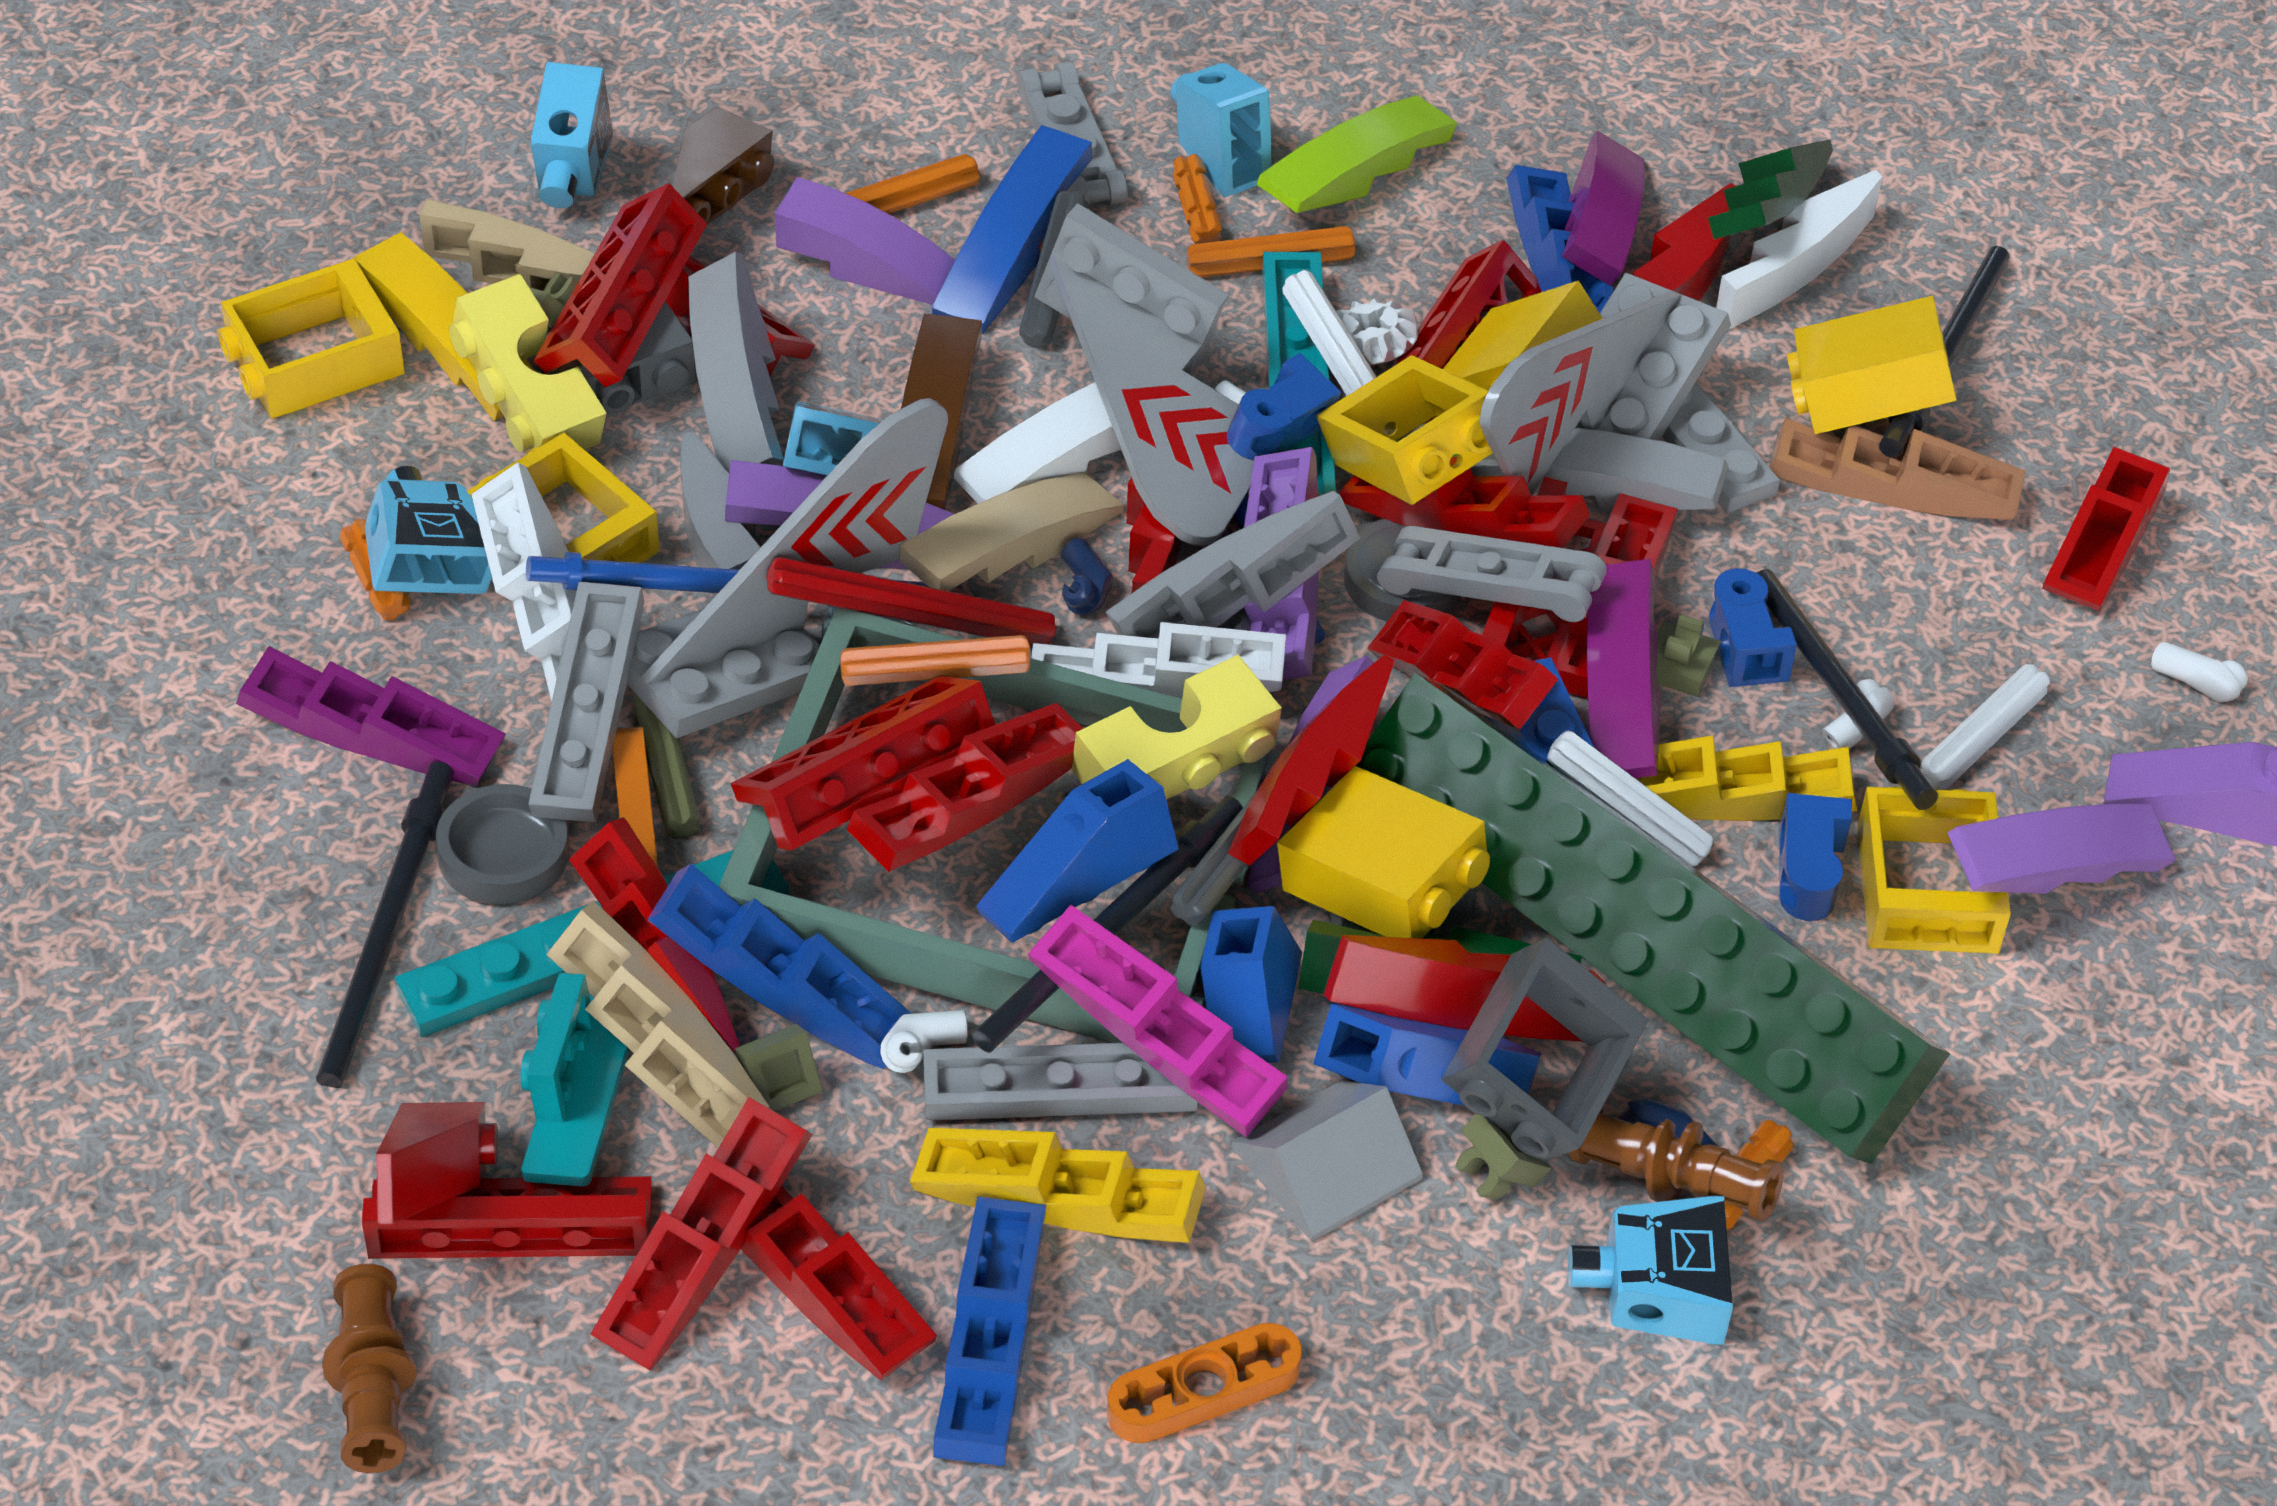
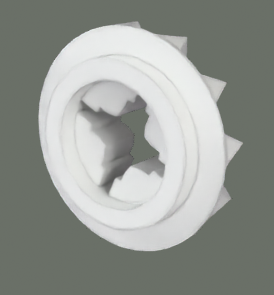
(1387, 327)

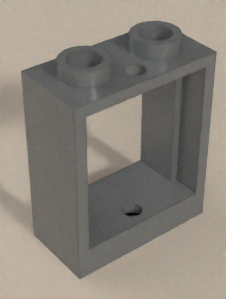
(1583, 1007)

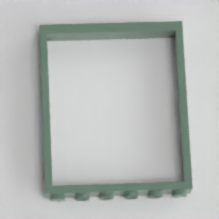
(916, 956)

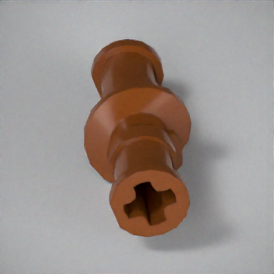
(1682, 1163)
(369, 1368)

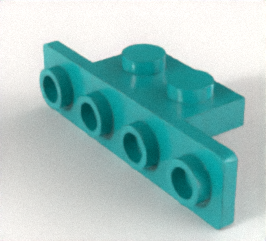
(571, 1086)

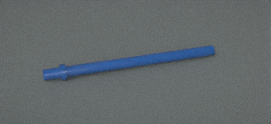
(574, 569)

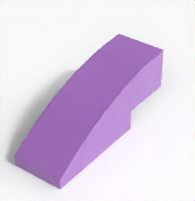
(860, 242)

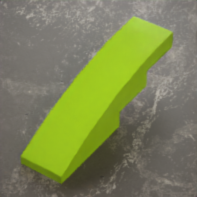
(1350, 155)

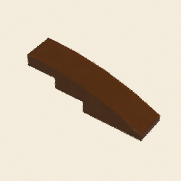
(944, 372)

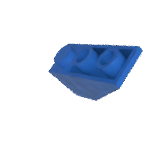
(1085, 847)
(1408, 1053)

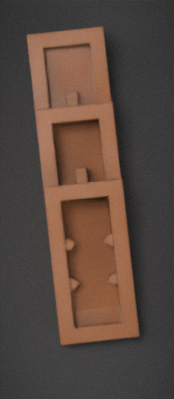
(1924, 478)

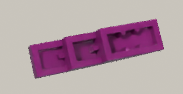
(1604, 208)
(1623, 668)
(359, 716)

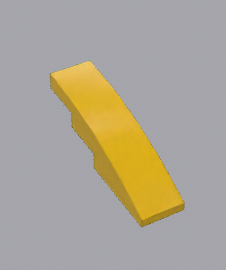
(422, 304)
(1746, 780)
(1079, 1187)

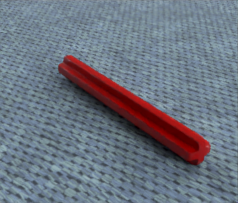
(907, 601)

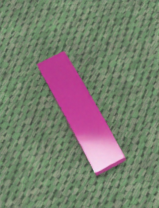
(1157, 1020)

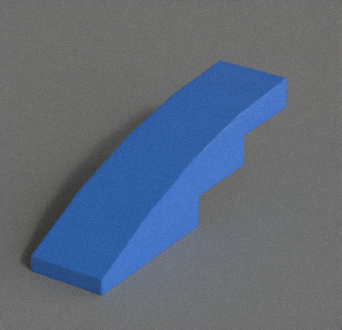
(1541, 217)
(1011, 226)
(772, 964)
(989, 1331)

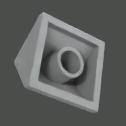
(1332, 1156)

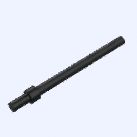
(1954, 335)
(1892, 754)
(419, 829)
(1193, 843)

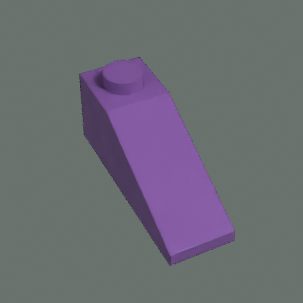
(2203, 787)

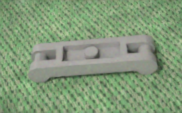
(1072, 115)
(1493, 570)

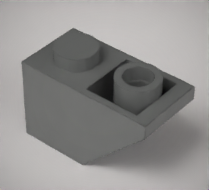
(659, 367)

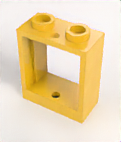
(297, 306)
(1370, 420)
(631, 524)
(1919, 916)

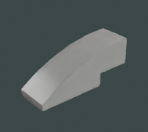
(704, 494)

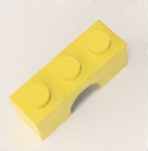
(497, 332)
(1226, 721)

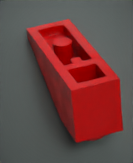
(432, 1156)

